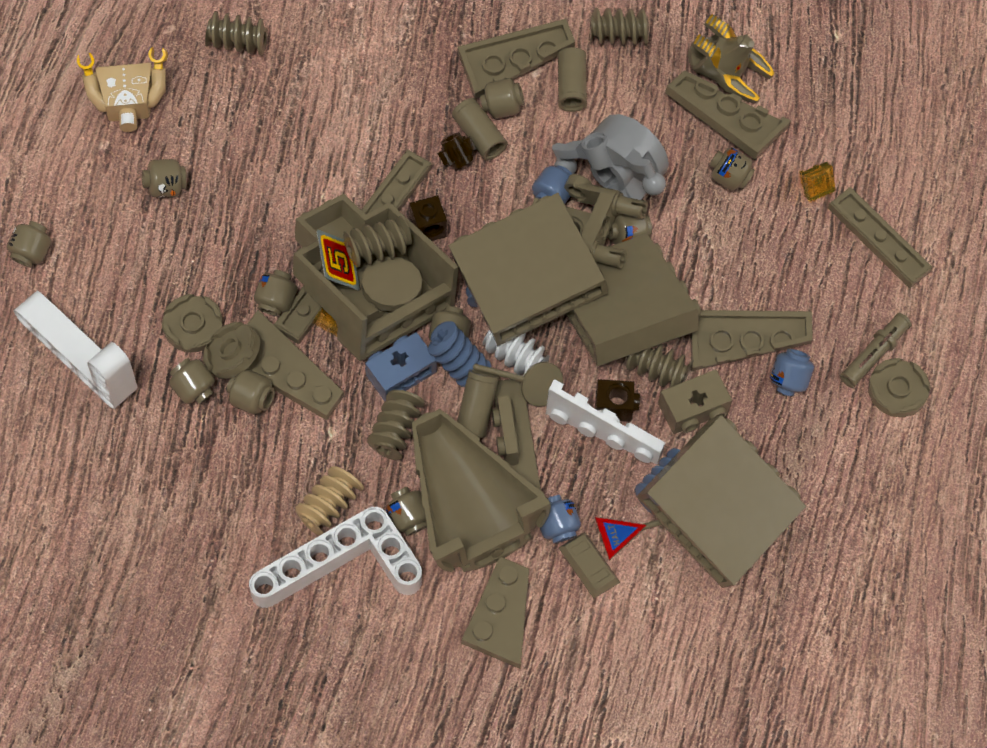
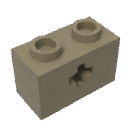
(702, 390)

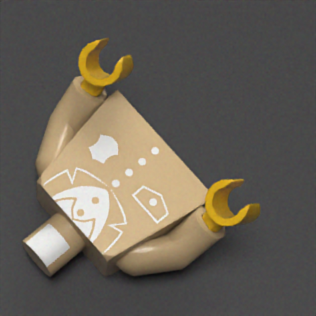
(126, 90)

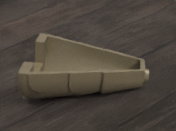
(471, 496)

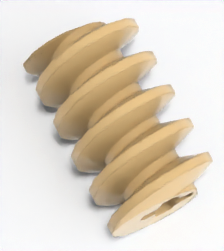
(326, 498)

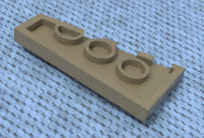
(513, 53)
(738, 122)
(739, 335)
(292, 370)

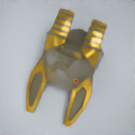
(726, 58)

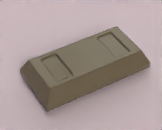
(589, 565)

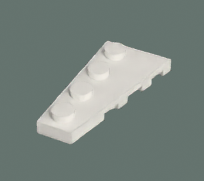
(602, 424)

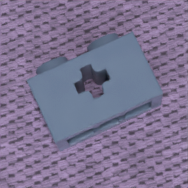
(386, 368)

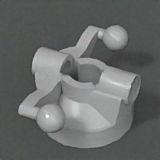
(621, 157)

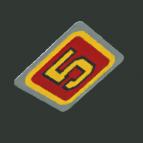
(336, 262)

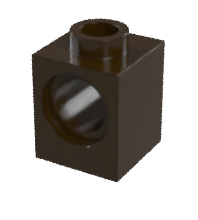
(429, 217)
(622, 389)

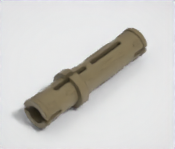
(897, 327)

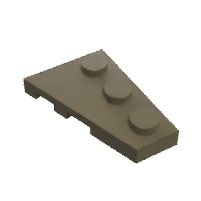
(500, 614)

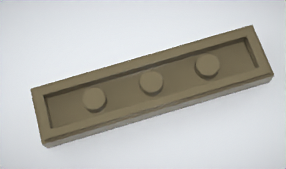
(880, 237)

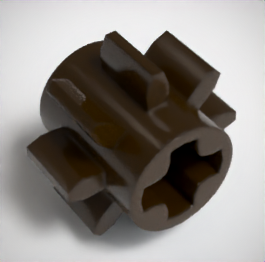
(456, 150)

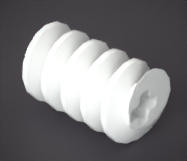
(516, 352)

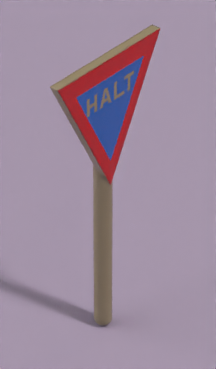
(618, 534)

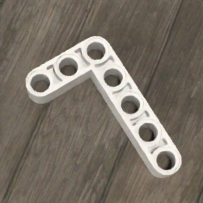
(102, 370)
(339, 555)

